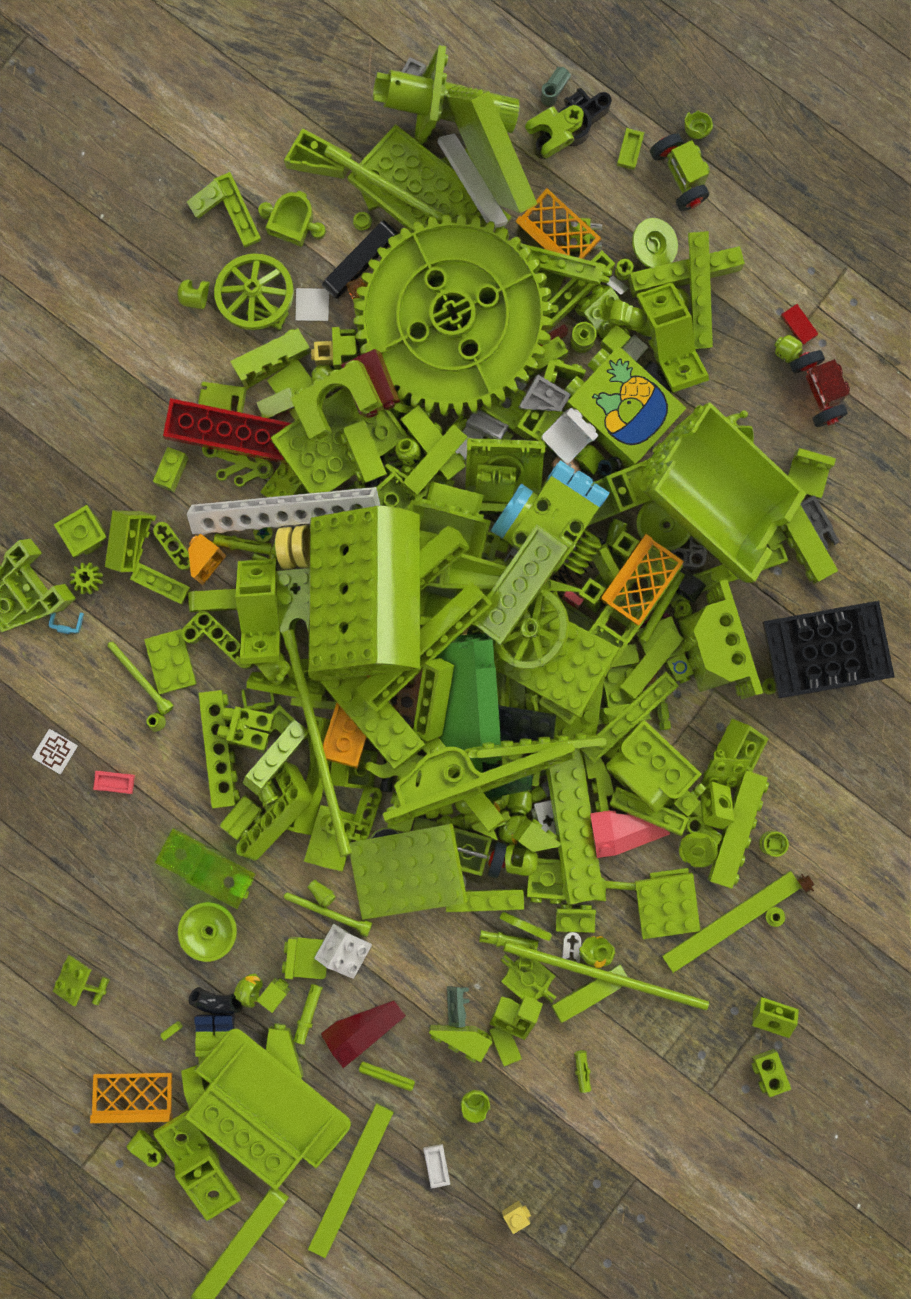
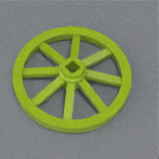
(256, 293)
(525, 627)

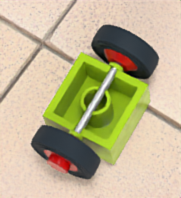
(686, 168)
(474, 851)

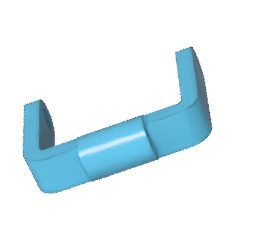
(66, 629)

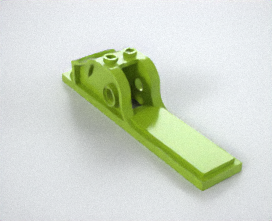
(602, 631)
(440, 789)

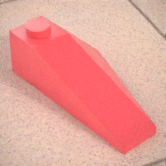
(621, 832)

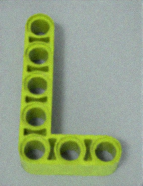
(280, 816)

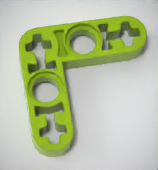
(359, 822)

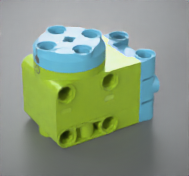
(560, 507)

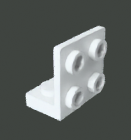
(342, 952)

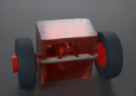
(826, 385)

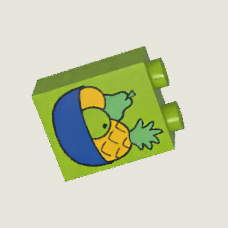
(623, 405)

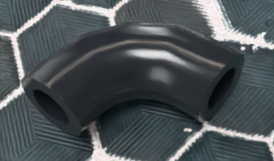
(214, 1003)

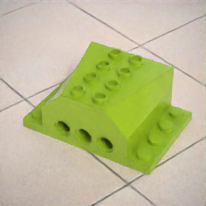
(719, 645)

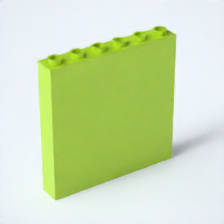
(490, 147)

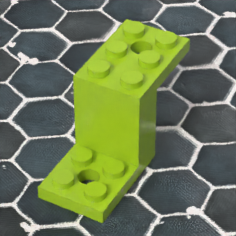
(672, 337)
(258, 611)

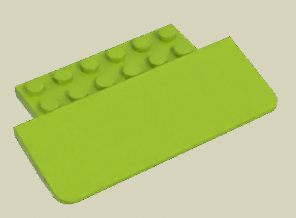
(263, 1110)

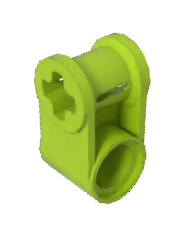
(144, 1146)

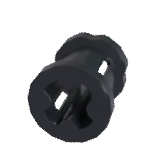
(609, 466)

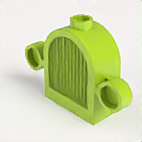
(291, 218)

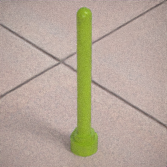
(164, 706)
(362, 927)

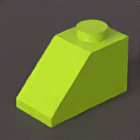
(192, 1084)

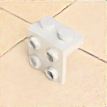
(569, 435)

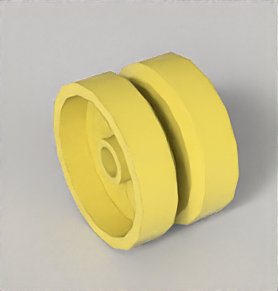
(293, 547)

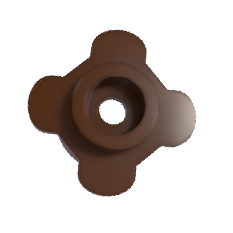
(806, 883)

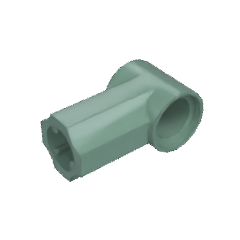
(555, 86)

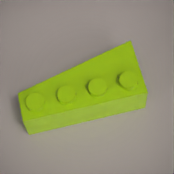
(270, 358)

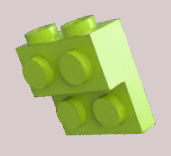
(546, 882)

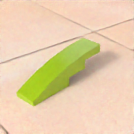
(586, 996)

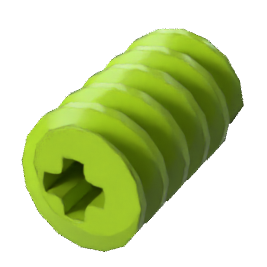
(583, 553)

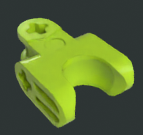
(558, 126)

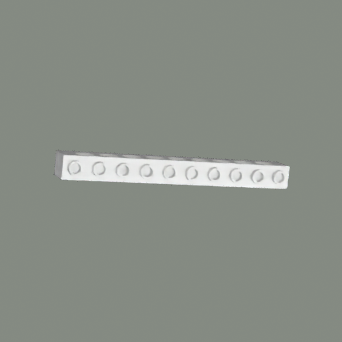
(272, 506)

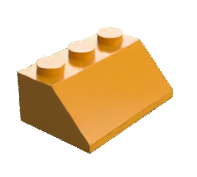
(204, 558)

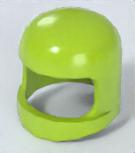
(193, 297)
(524, 860)

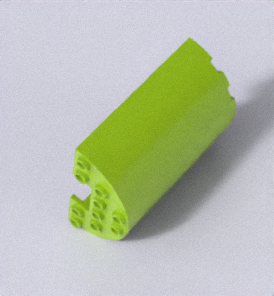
(721, 490)

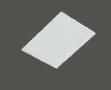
(617, 285)

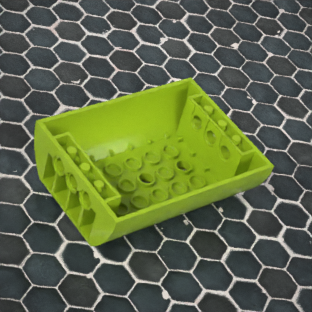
(380, 597)

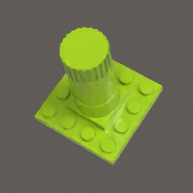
(426, 93)

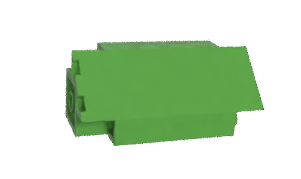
(473, 696)

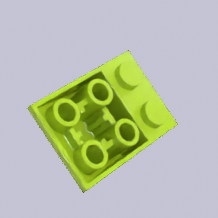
(466, 1039)

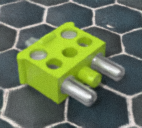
(575, 239)

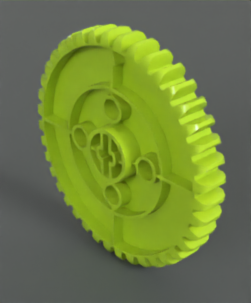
(472, 264)

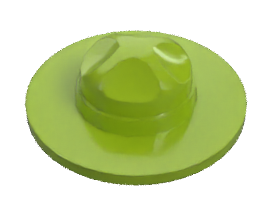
(655, 242)

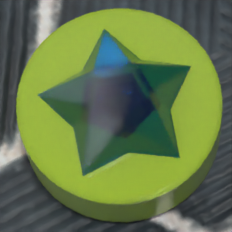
(263, 535)

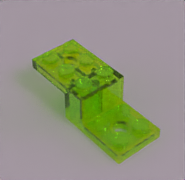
(205, 868)

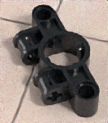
(591, 113)

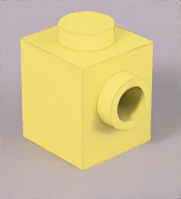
(322, 353)
(516, 1217)

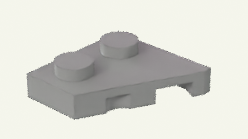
(544, 396)

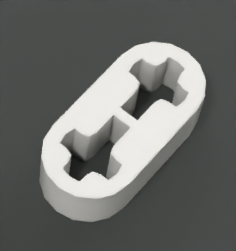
(566, 946)

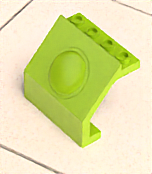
(522, 454)

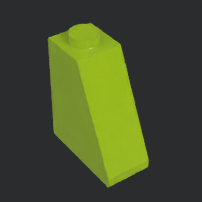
(282, 1047)

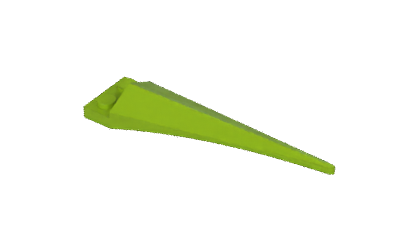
(483, 575)

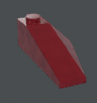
(356, 1033)

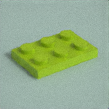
(170, 662)

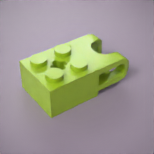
(292, 603)

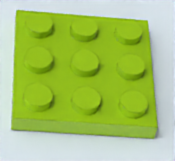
(667, 905)

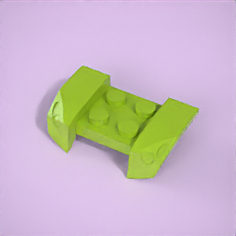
(615, 697)

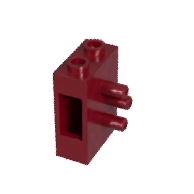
(381, 379)

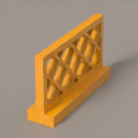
(543, 239)
(628, 569)
(127, 1115)

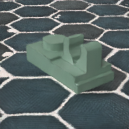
(456, 1009)

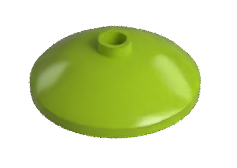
(651, 522)
(197, 941)

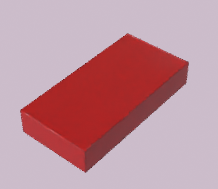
(799, 324)

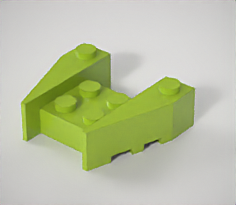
(393, 491)

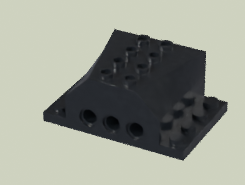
(828, 649)

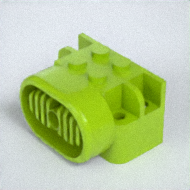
(651, 767)

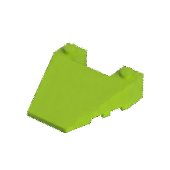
(23, 593)

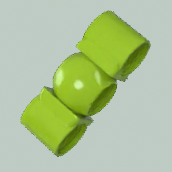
(630, 317)

